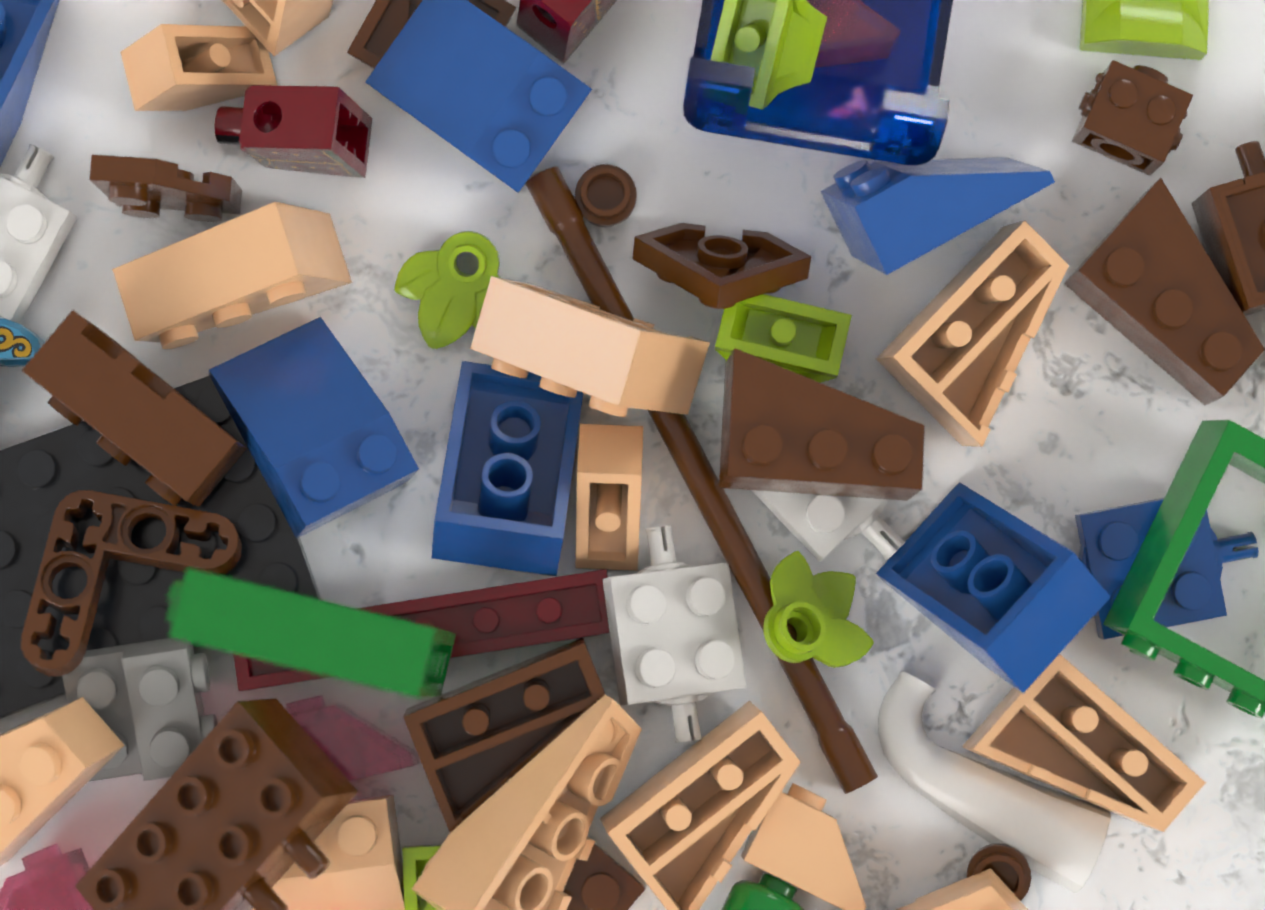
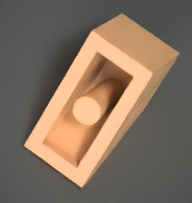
(194, 66)
(608, 497)
(805, 849)

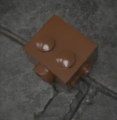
(1132, 116)

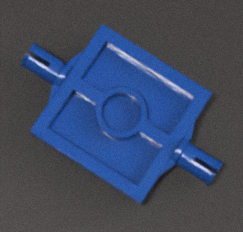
(1112, 540)

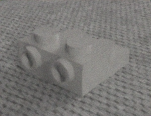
(148, 700)

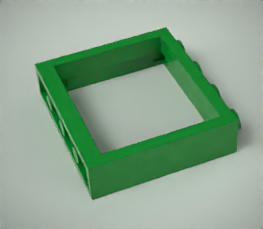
(1162, 551)
(309, 634)

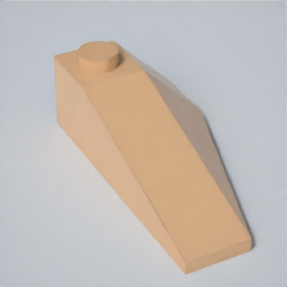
(536, 826)
(363, 863)

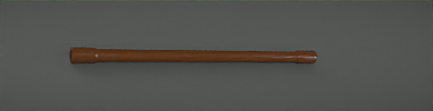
(834, 734)

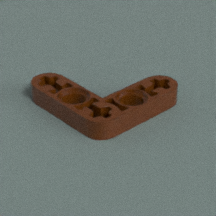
(108, 542)

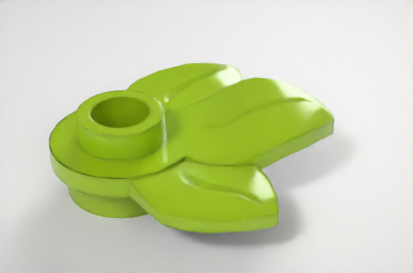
(447, 295)
(817, 611)

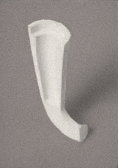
(1051, 829)

